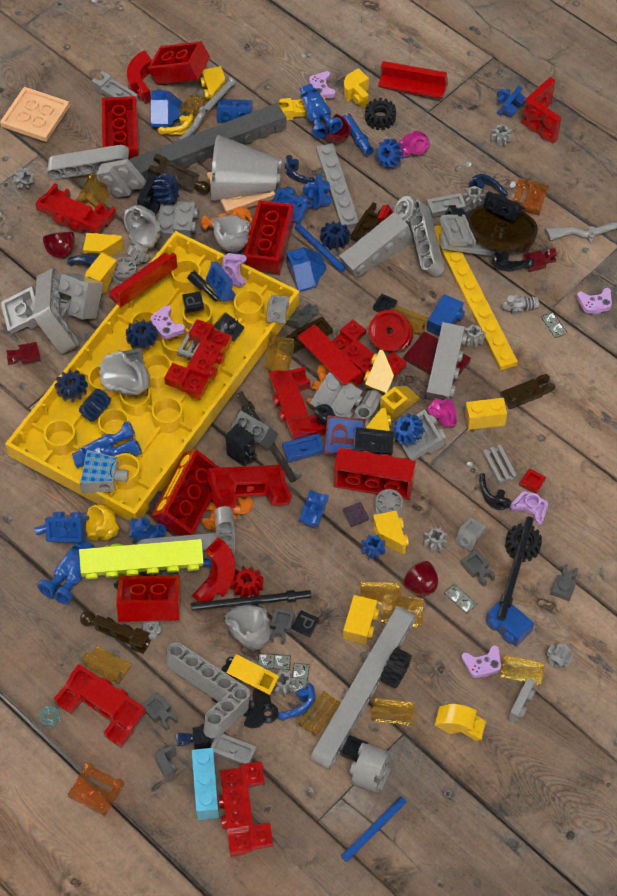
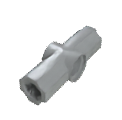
(368, 406)

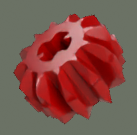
(254, 582)

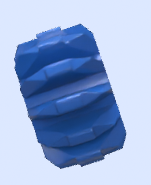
(395, 153)
(414, 432)

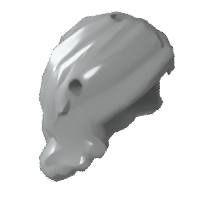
(142, 226)
(231, 232)
(124, 374)
(249, 626)

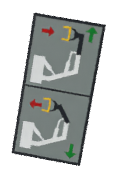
(554, 324)
(460, 598)
(274, 661)
(300, 672)

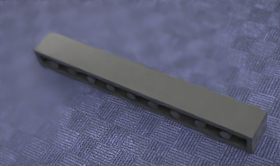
(201, 145)

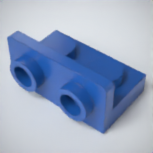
(231, 109)
(300, 203)
(220, 282)
(65, 527)

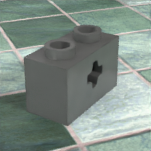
(262, 433)

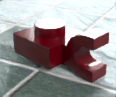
(540, 259)
(27, 354)

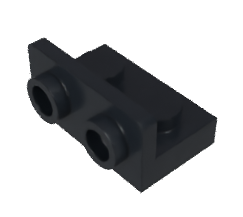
(146, 196)
(502, 206)
(374, 441)

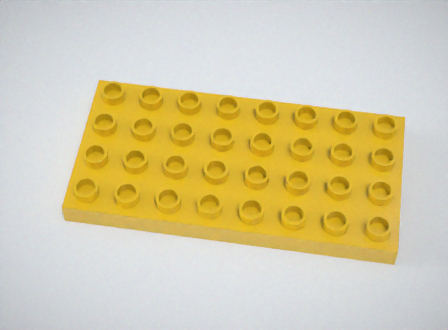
(162, 416)

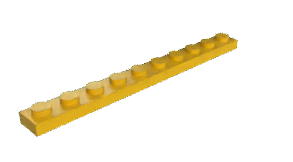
(478, 306)

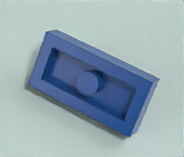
(303, 448)

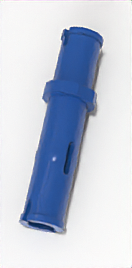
(361, 139)

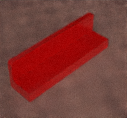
(413, 79)
(143, 279)
(330, 356)

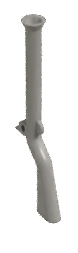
(205, 109)
(554, 233)

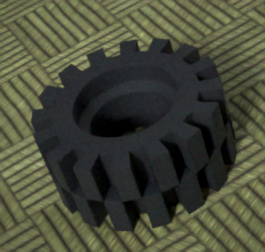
(380, 121)
(531, 551)
(395, 668)

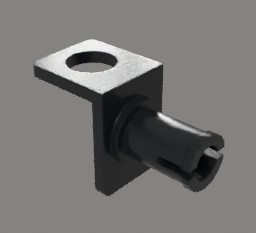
(229, 326)

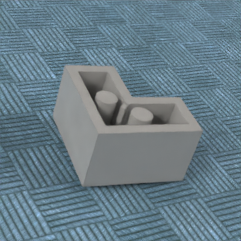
(84, 293)

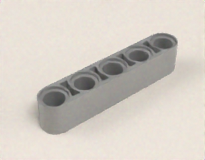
(84, 161)
(426, 240)

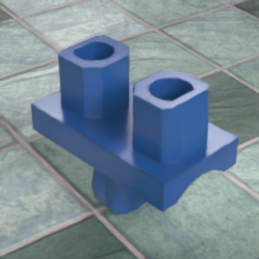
(504, 96)
(316, 190)
(313, 509)
(142, 529)

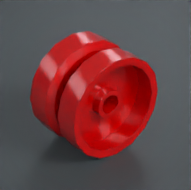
(380, 331)

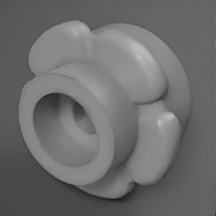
(156, 628)

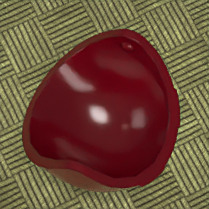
(341, 135)
(59, 243)
(421, 579)

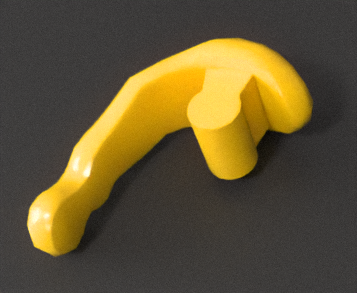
(185, 122)

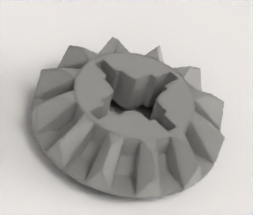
(402, 204)

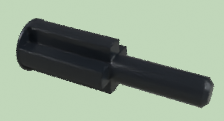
(201, 284)

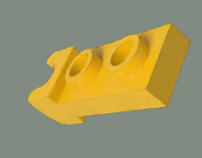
(293, 108)

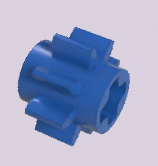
(373, 547)

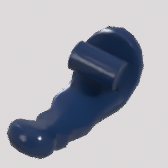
(291, 166)
(481, 179)
(86, 259)

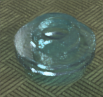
(47, 710)

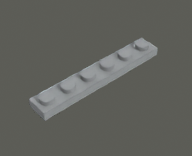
(338, 187)

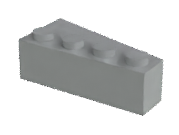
(377, 245)
(446, 361)

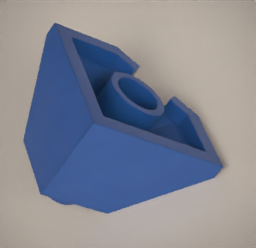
(164, 108)
(305, 268)

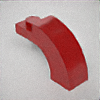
(136, 72)
(221, 572)

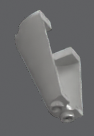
(242, 170)

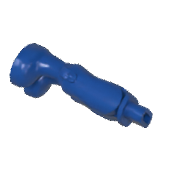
(316, 108)
(105, 445)
(67, 569)

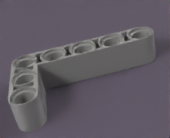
(47, 312)
(223, 529)
(231, 695)

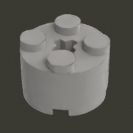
(371, 767)

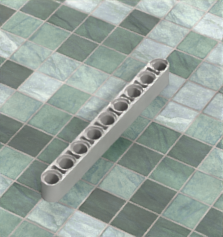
(362, 688)

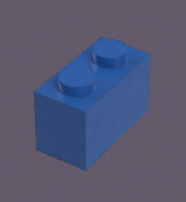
(448, 311)
(514, 628)

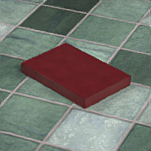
(423, 354)

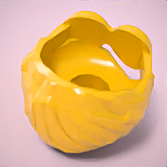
(101, 523)

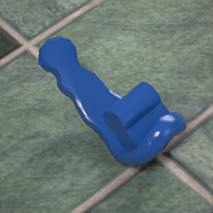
(304, 695)

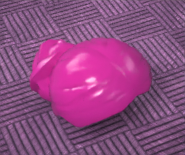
(415, 143)
(444, 412)

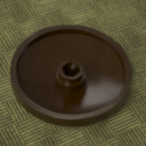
(501, 233)

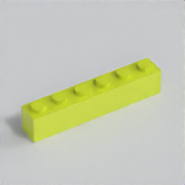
(141, 558)

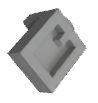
(277, 308)
(470, 533)

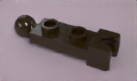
(185, 177)
(136, 639)

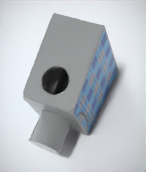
(101, 473)

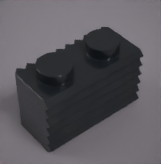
(240, 445)

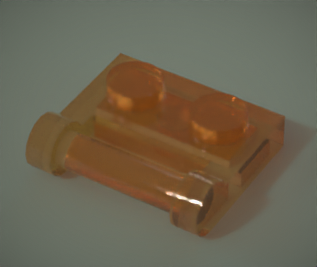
(535, 195)
(92, 795)

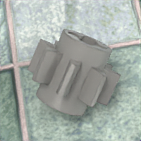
(501, 135)
(28, 177)
(473, 197)
(138, 253)
(474, 336)
(435, 539)
(559, 655)
(284, 677)

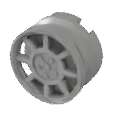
(123, 270)
(388, 502)

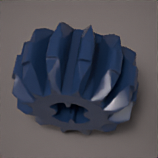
(166, 189)
(335, 235)
(141, 334)
(64, 386)
(94, 404)

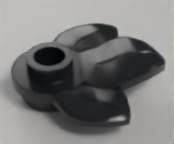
(257, 707)

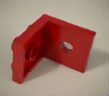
(538, 116)

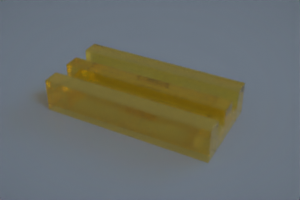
(195, 106)
(523, 662)
(309, 727)

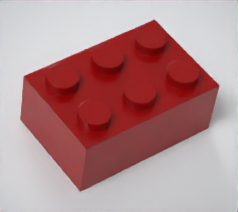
(179, 62)
(148, 598)

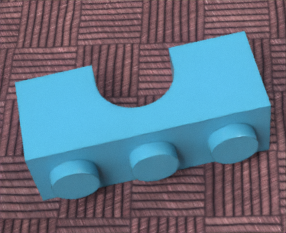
(205, 784)

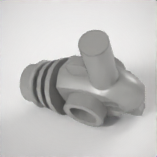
(517, 304)

